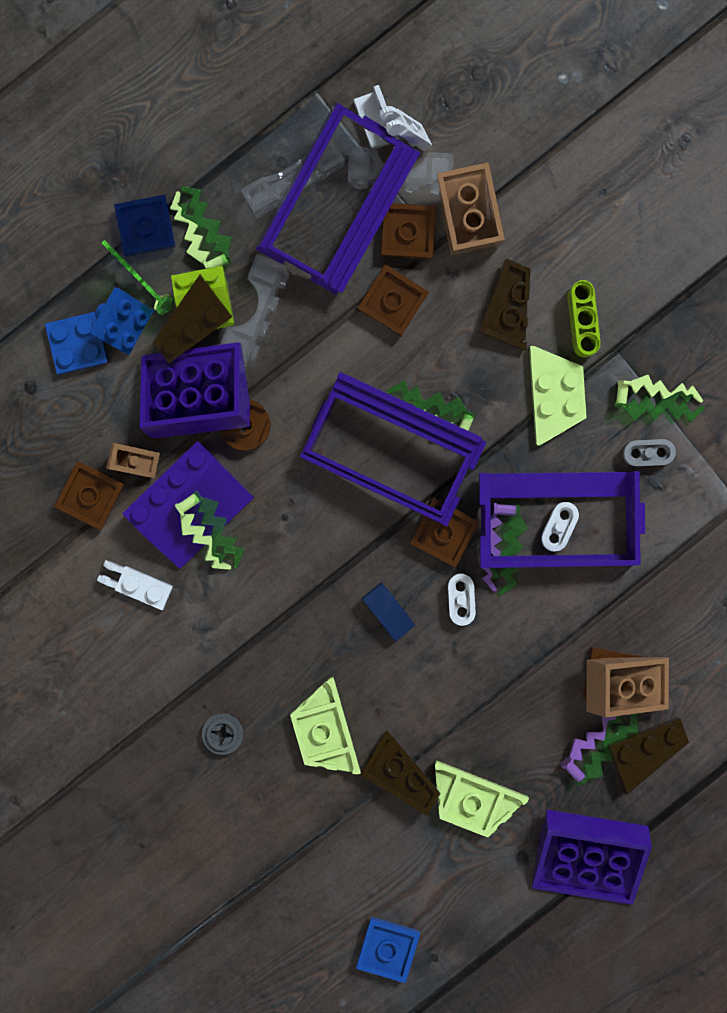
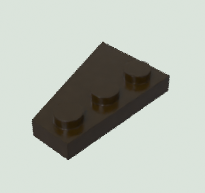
(192, 320)
(646, 751)
(400, 775)

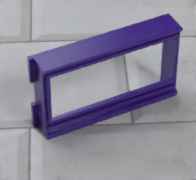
(369, 215)
(404, 416)
(563, 485)

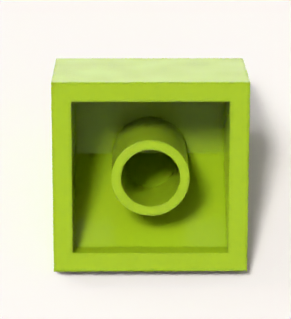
(216, 279)

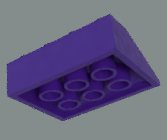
(194, 392)
(155, 509)
(591, 857)

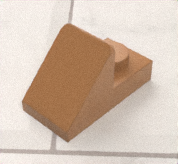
(133, 460)

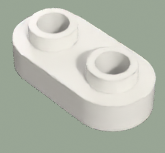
(560, 527)
(462, 598)

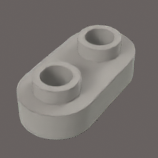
(648, 452)

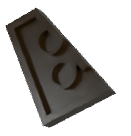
(507, 308)

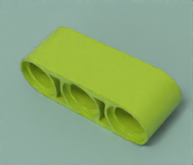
(588, 307)

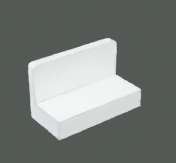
(370, 106)

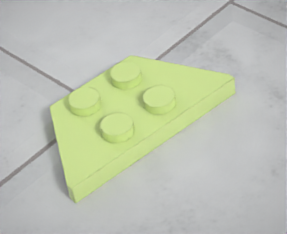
(556, 394)
(324, 731)
(474, 800)

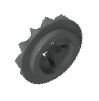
(212, 740)

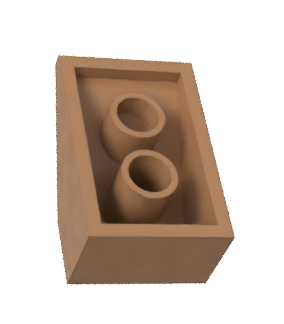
(470, 209)
(627, 685)

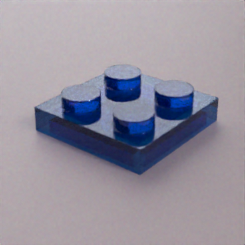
(145, 225)

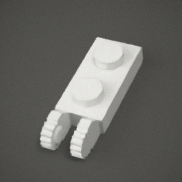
(405, 127)
(138, 585)

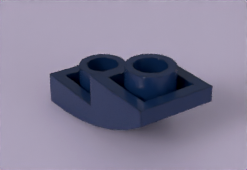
(388, 611)

